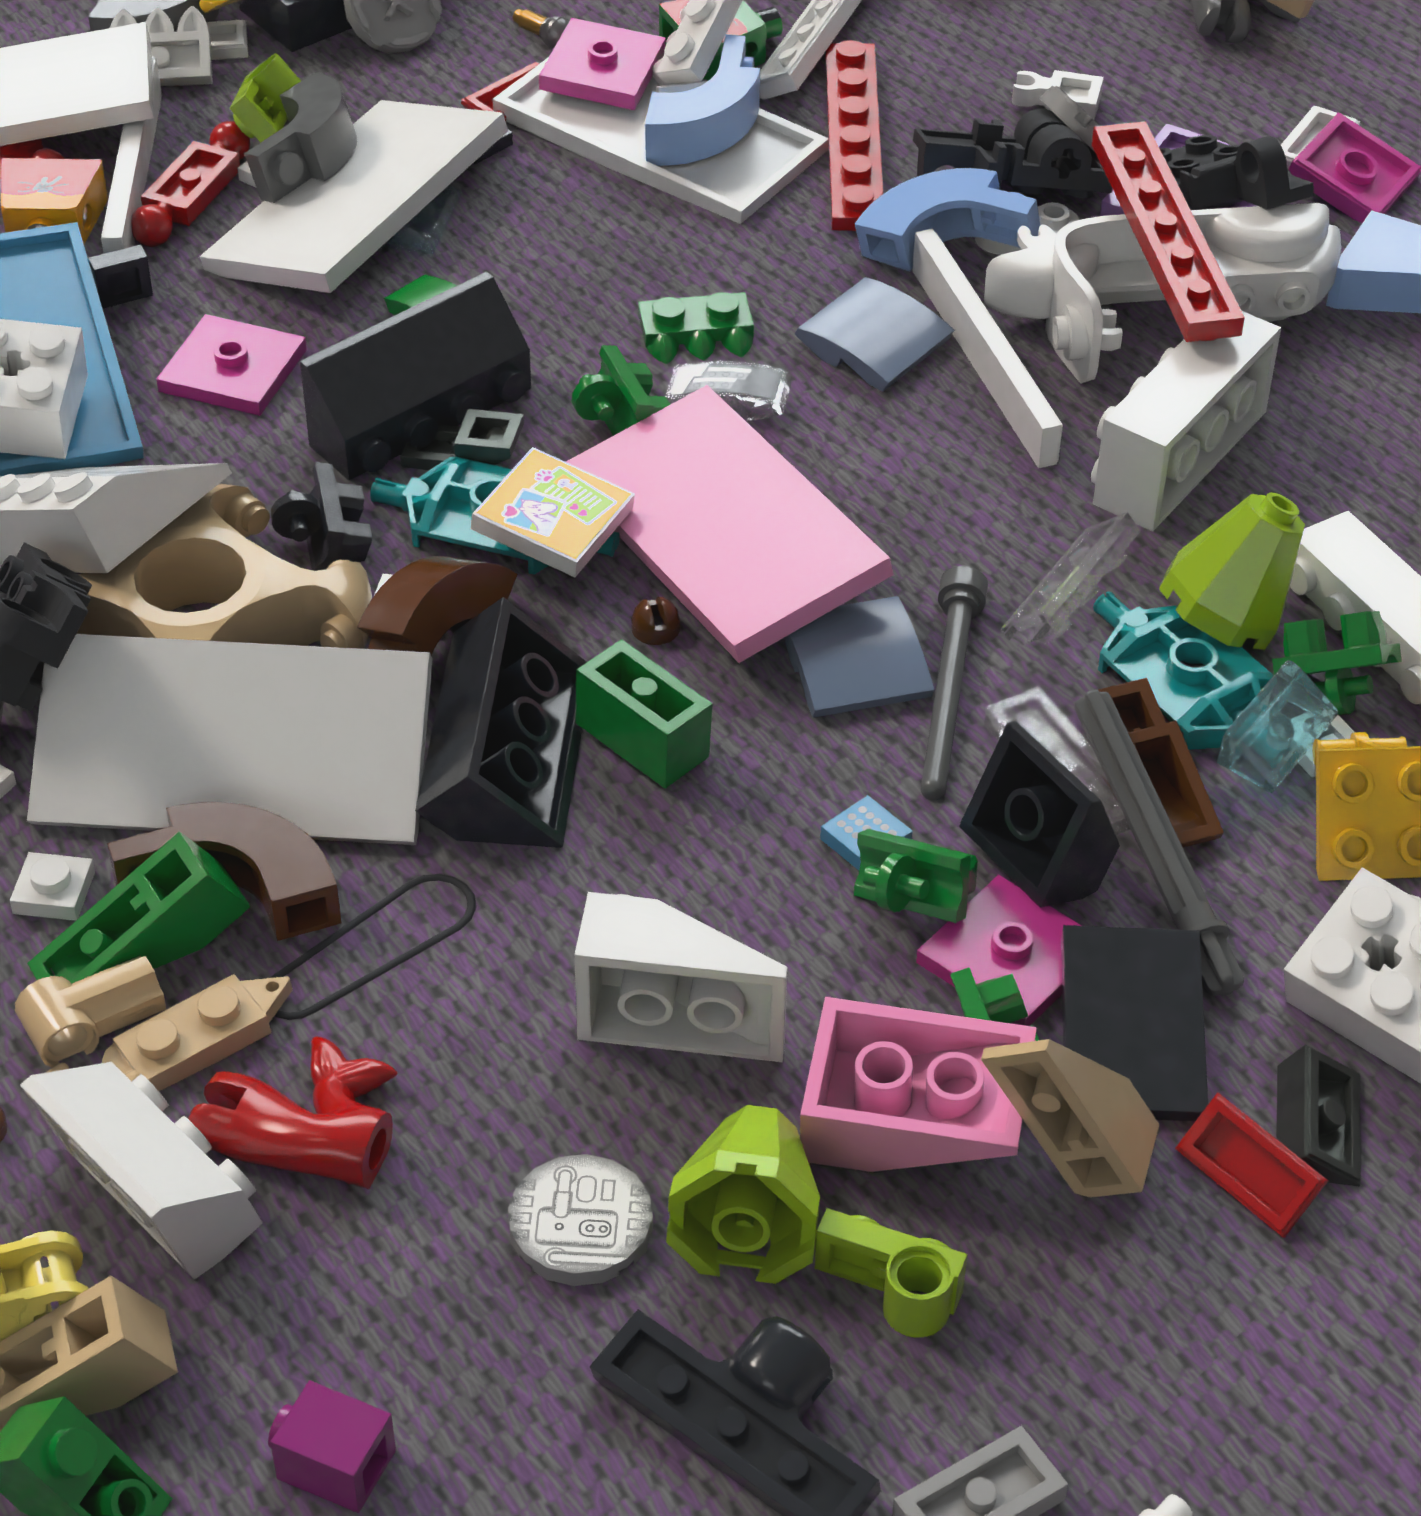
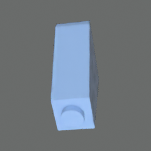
(1380, 267)

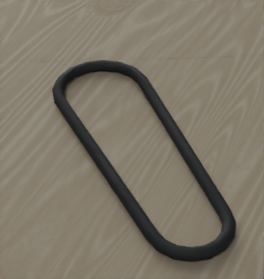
(471, 907)

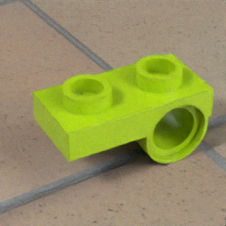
(258, 102)
(895, 1264)

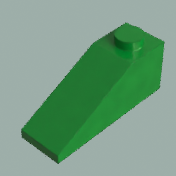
(158, 911)

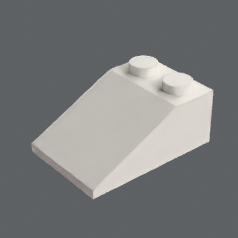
(674, 983)

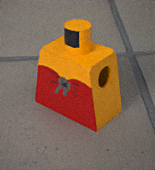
(52, 193)

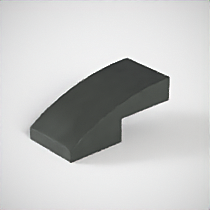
(481, 438)

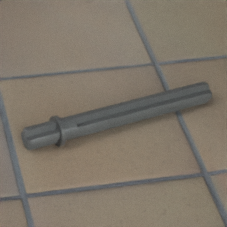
(1158, 840)

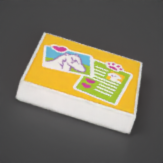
(553, 511)

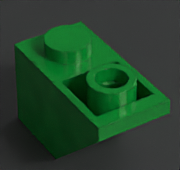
(66, 1466)

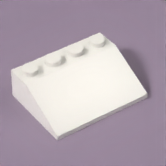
(98, 514)

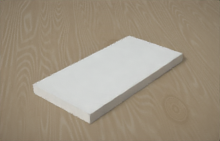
(75, 83)
(612, 136)
(336, 224)
(267, 726)

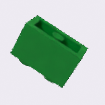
(643, 713)

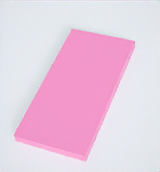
(733, 524)

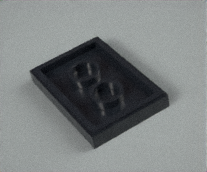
(1139, 1010)

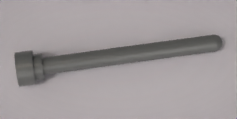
(961, 597)

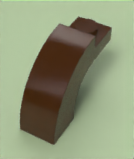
(429, 599)

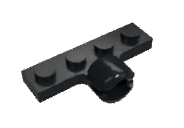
(742, 1411)

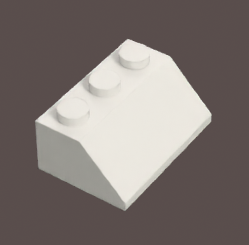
(148, 1161)

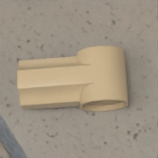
(73, 1016)

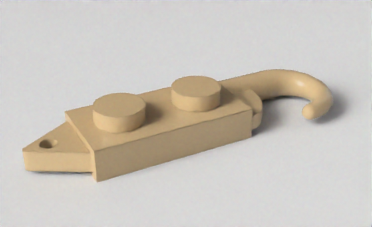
(197, 1030)

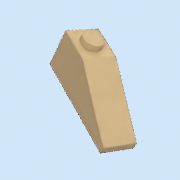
(1079, 1114)
(90, 1350)

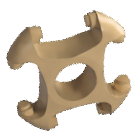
(211, 561)

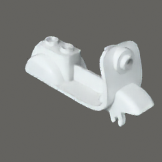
(1272, 259)

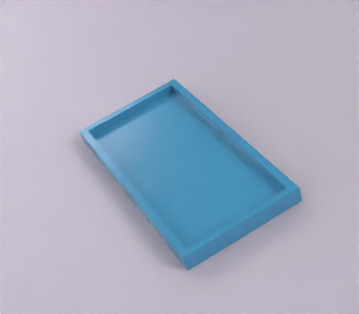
(51, 282)

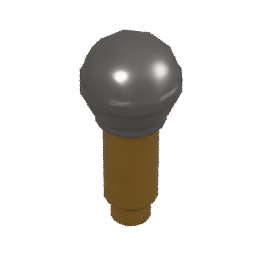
(548, 28)

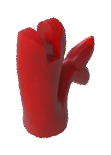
(268, 1129)

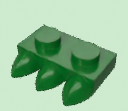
(696, 324)

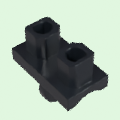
(325, 519)

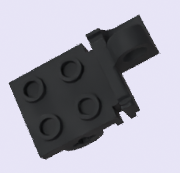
(1035, 158)
(1224, 174)
(38, 620)

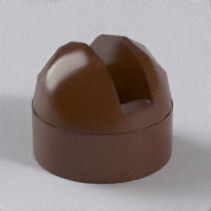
(644, 623)

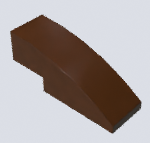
(1167, 763)

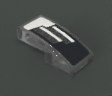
(746, 387)

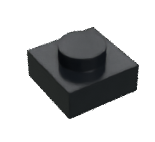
(121, 276)

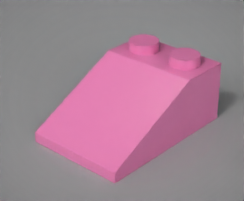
(905, 1089)

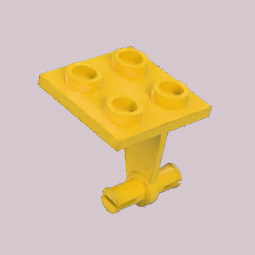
(1367, 807)

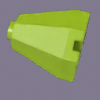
(1239, 571)
(741, 1191)

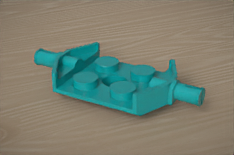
(443, 506)
(1198, 698)

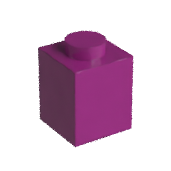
(332, 1445)

